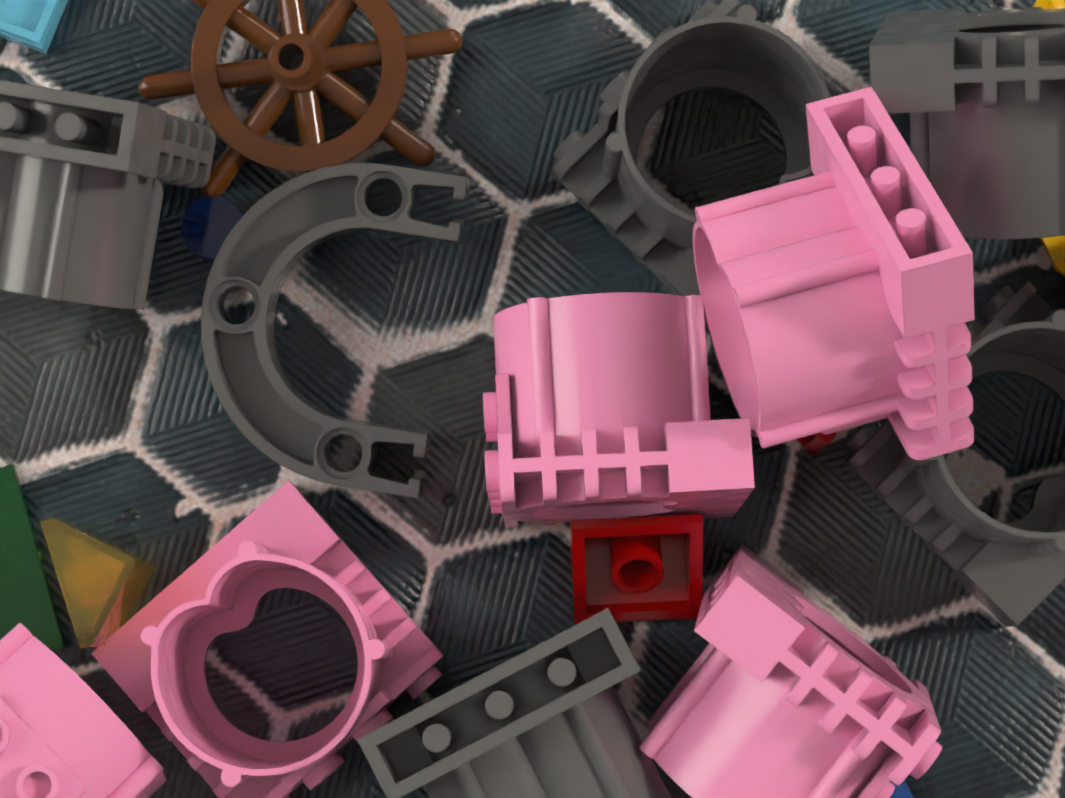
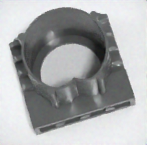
(714, 51)
(982, 112)
(88, 191)
(999, 563)
(526, 728)

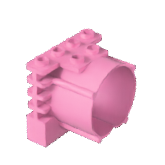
(842, 291)
(609, 413)
(165, 647)
(787, 701)
(61, 734)

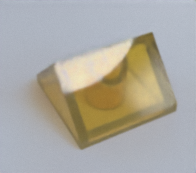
(96, 579)

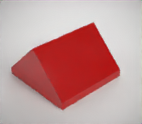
(637, 567)

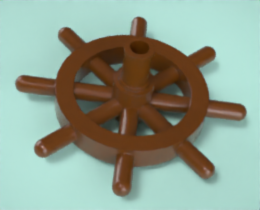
(300, 68)

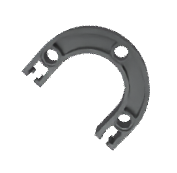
(245, 357)

